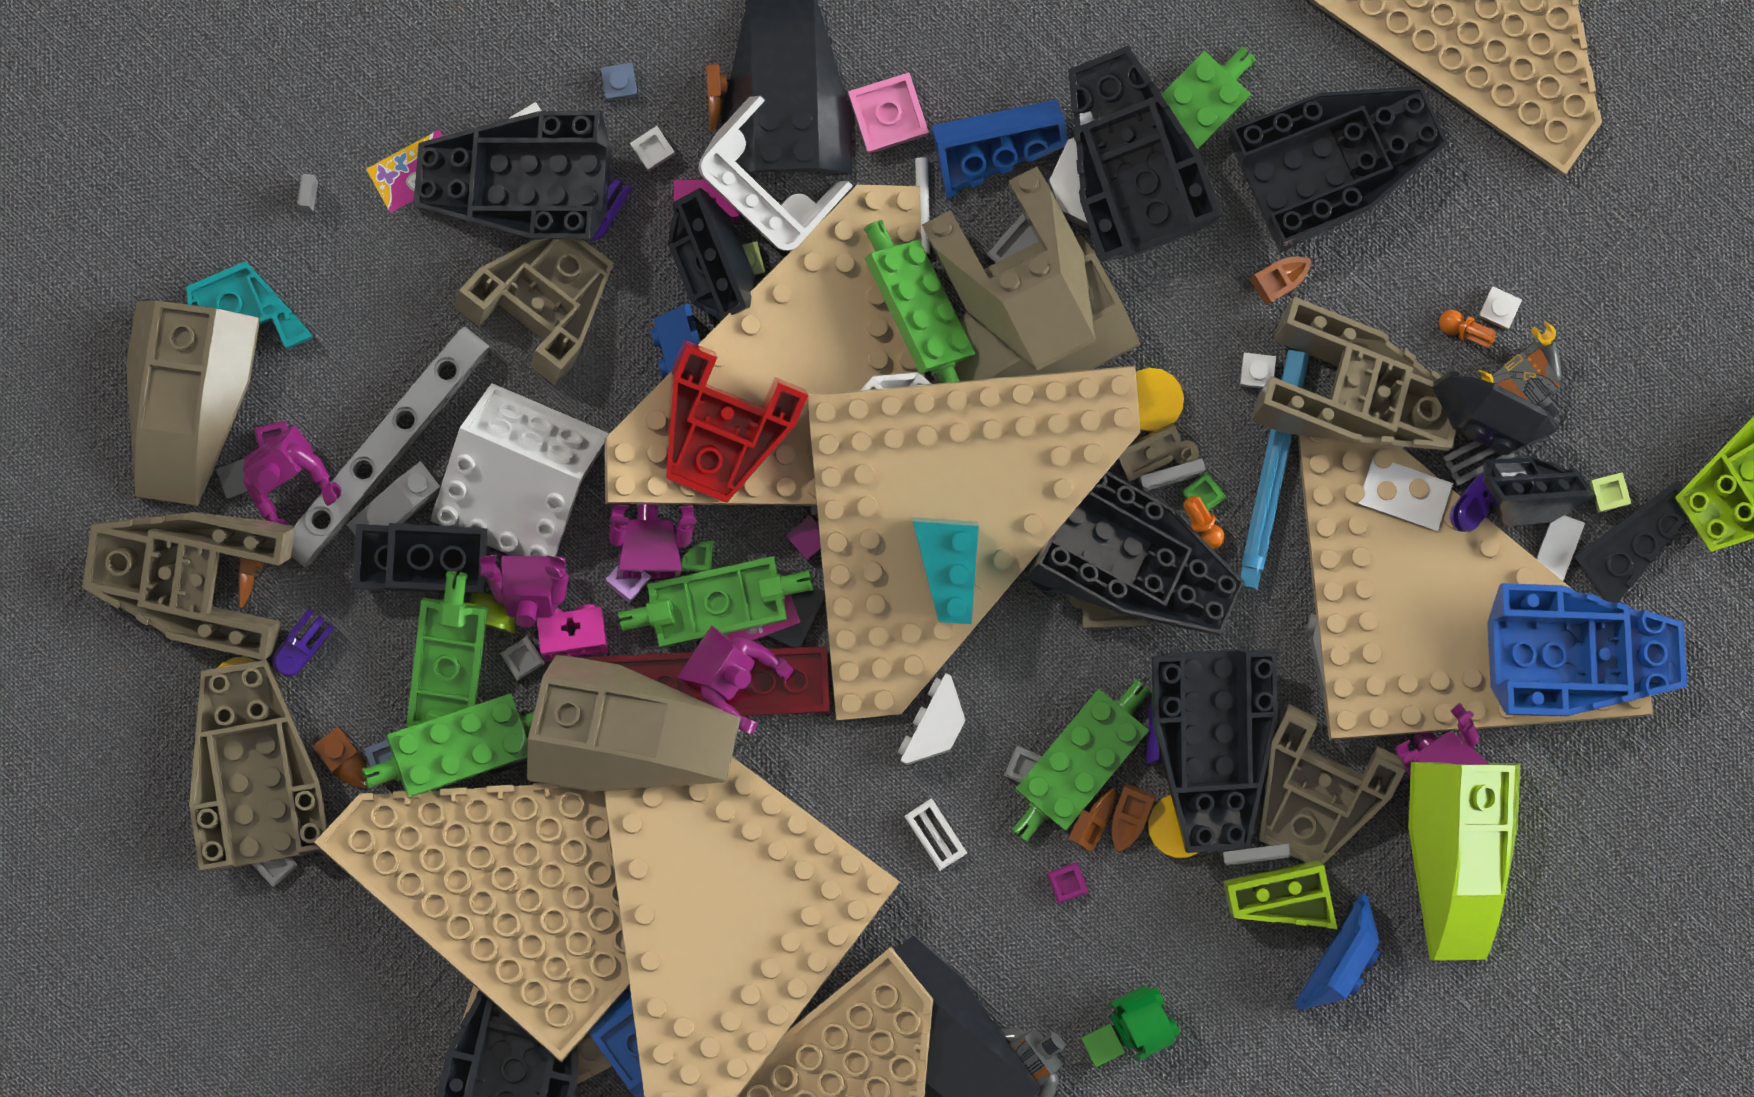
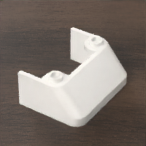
(781, 224)

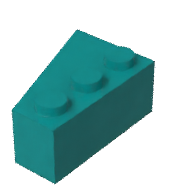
(950, 565)

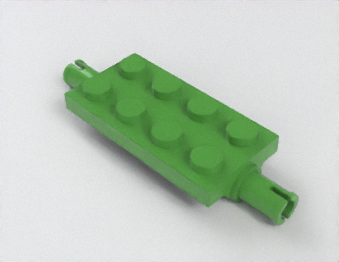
(1208, 94)
(918, 304)
(725, 597)
(446, 654)
(454, 747)
(1081, 760)

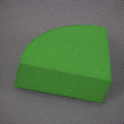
(698, 558)

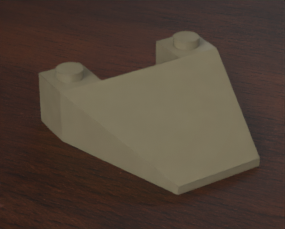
(547, 288)
(1318, 800)

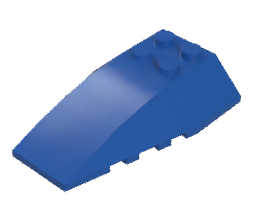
(1578, 652)

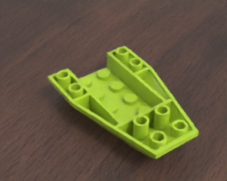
(1722, 494)
(1462, 852)

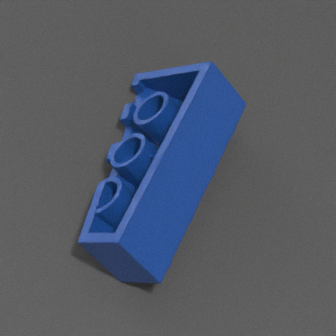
(996, 142)
(670, 333)

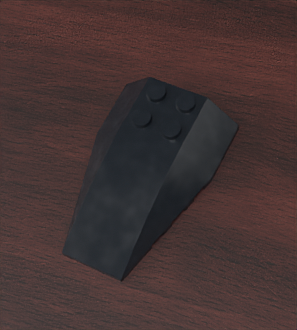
(805, 111)
(1134, 160)
(965, 1046)
(502, 1060)

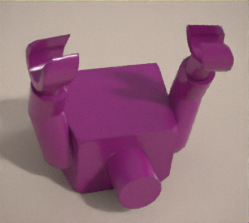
(277, 463)
(649, 542)
(527, 585)
(724, 666)
(1446, 749)

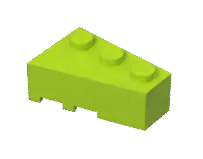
(1283, 895)

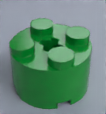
(1143, 1022)

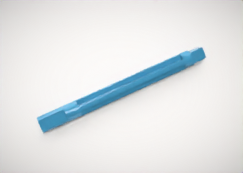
(1270, 483)

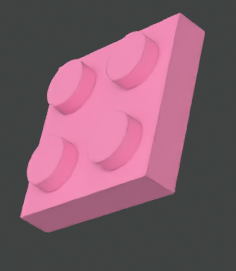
(888, 113)

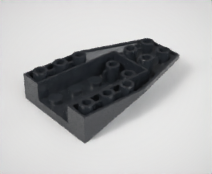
(1333, 156)
(1138, 561)

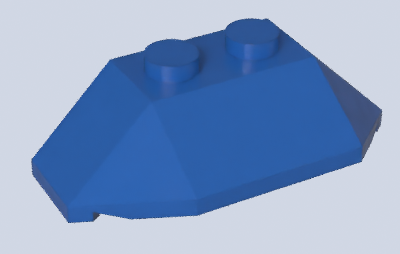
(1344, 959)

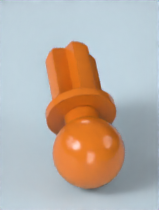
(1453, 323)
(1204, 522)

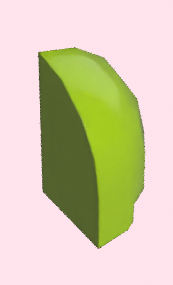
(496, 615)

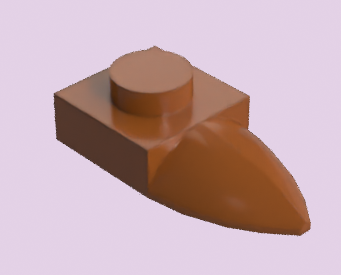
(715, 85)
(1280, 277)
(247, 572)
(342, 758)
(1131, 816)
(1090, 825)

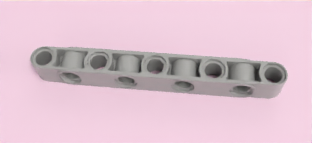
(389, 443)

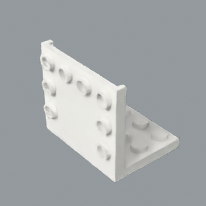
(516, 472)

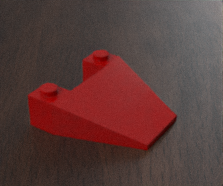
(719, 436)

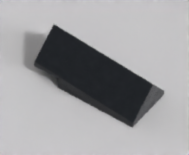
(417, 557)

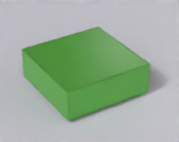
(1205, 489)
(1102, 1045)

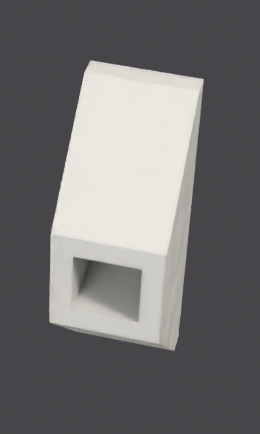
(1066, 185)
(936, 725)

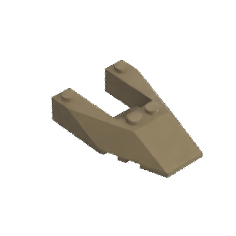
(1033, 297)
(1376, 392)
(168, 570)

